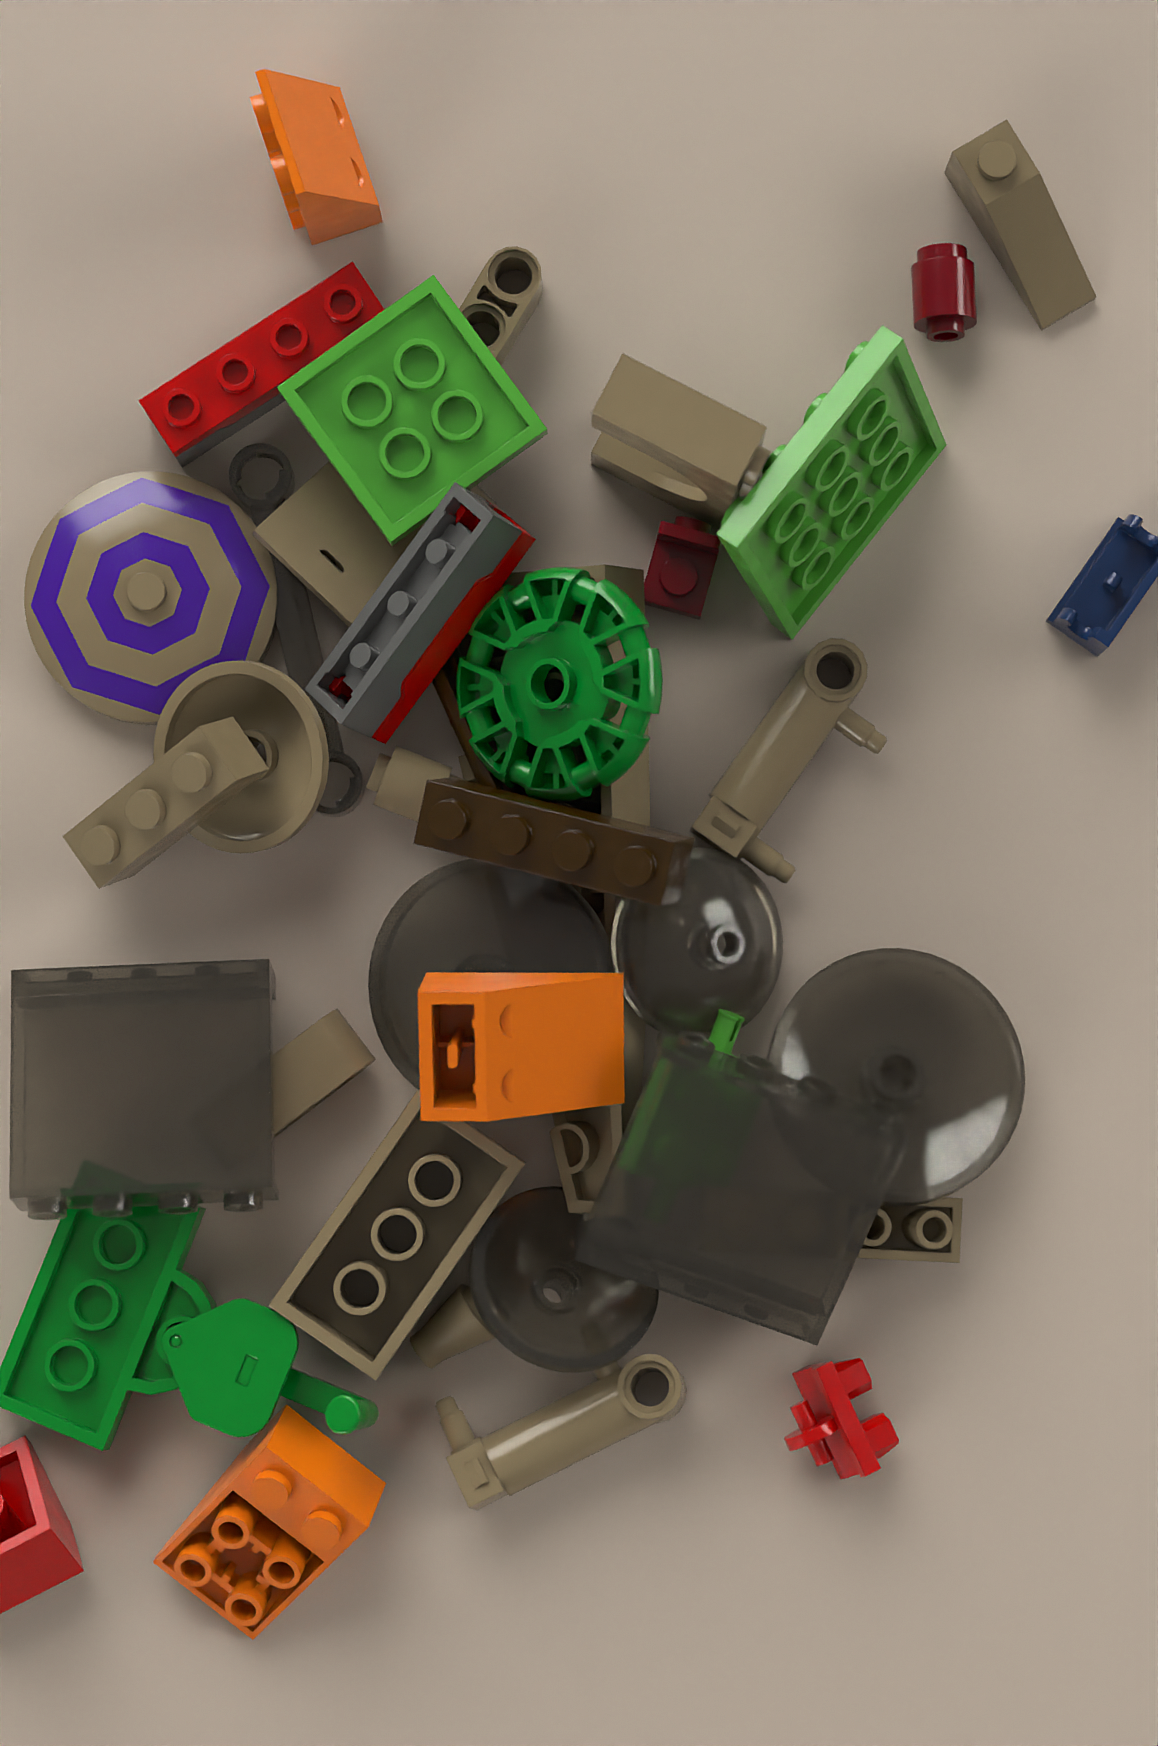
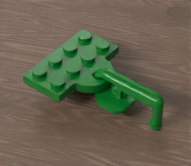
(110, 1326)

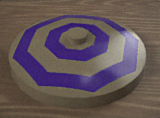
(146, 589)

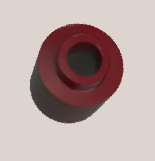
(943, 292)

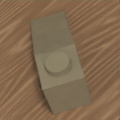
(1020, 223)

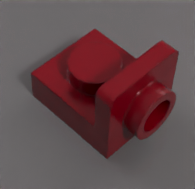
(681, 566)

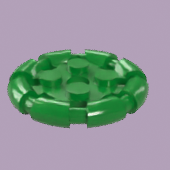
(591, 684)

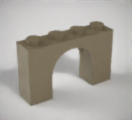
(676, 442)

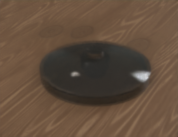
(475, 922)
(920, 1041)

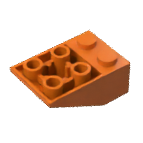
(315, 156)
(519, 1044)
(272, 1523)

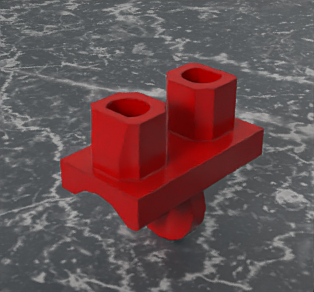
(831, 1424)

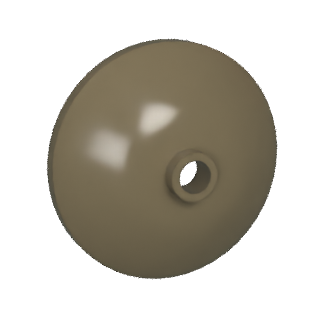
(270, 713)

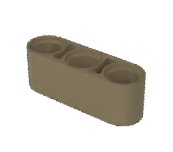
(502, 310)
(315, 1067)

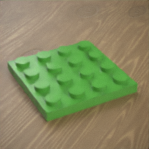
(833, 483)

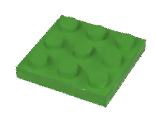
(412, 409)

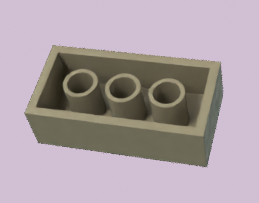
(396, 1237)

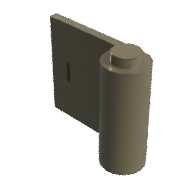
(331, 522)

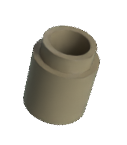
(403, 779)

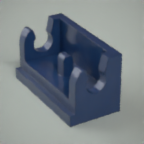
(1108, 586)

